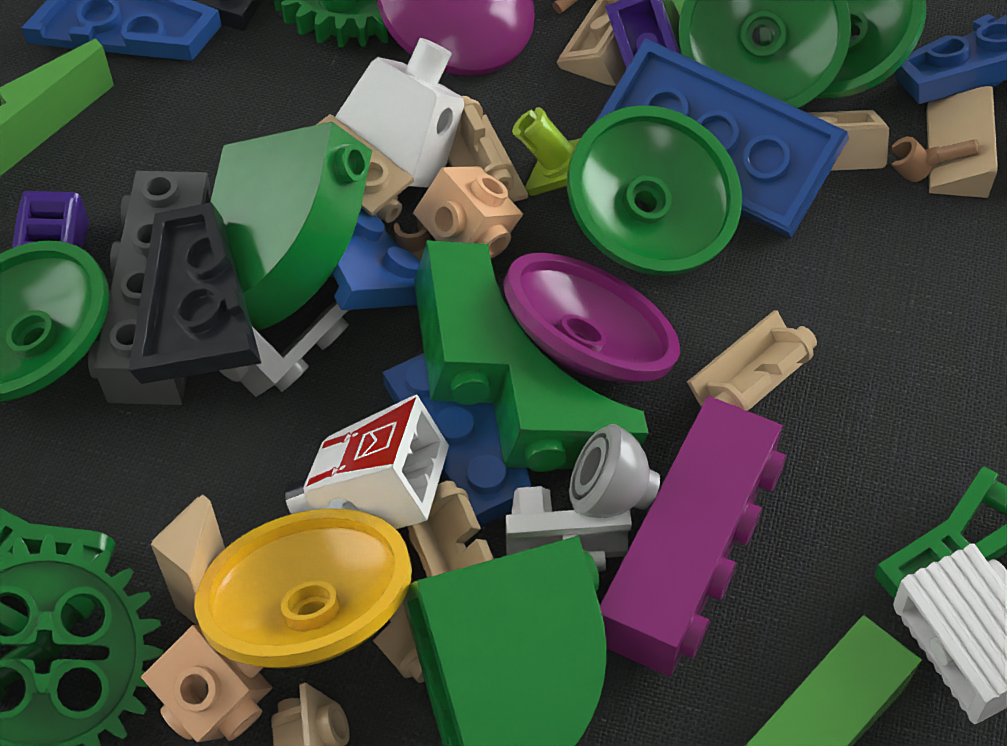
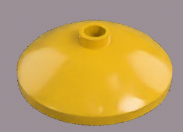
(303, 588)

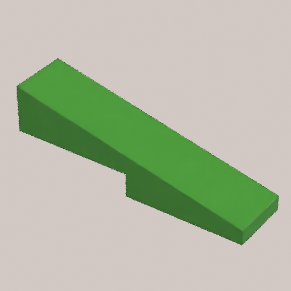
(48, 99)
(843, 691)

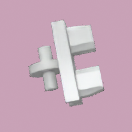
(536, 525)

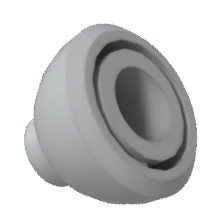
(612, 475)

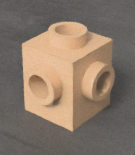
(468, 208)
(204, 690)

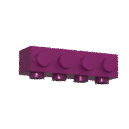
(688, 535)

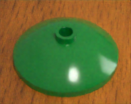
(885, 40)
(794, 68)
(670, 167)
(49, 313)

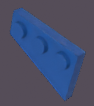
(126, 26)
(957, 62)
(374, 269)
(473, 440)

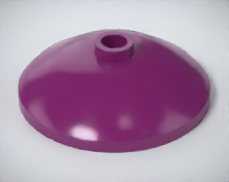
(476, 32)
(590, 319)

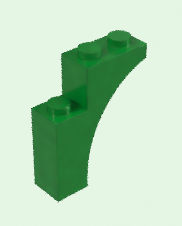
(484, 357)

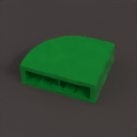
(289, 213)
(512, 647)

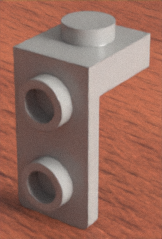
(288, 366)

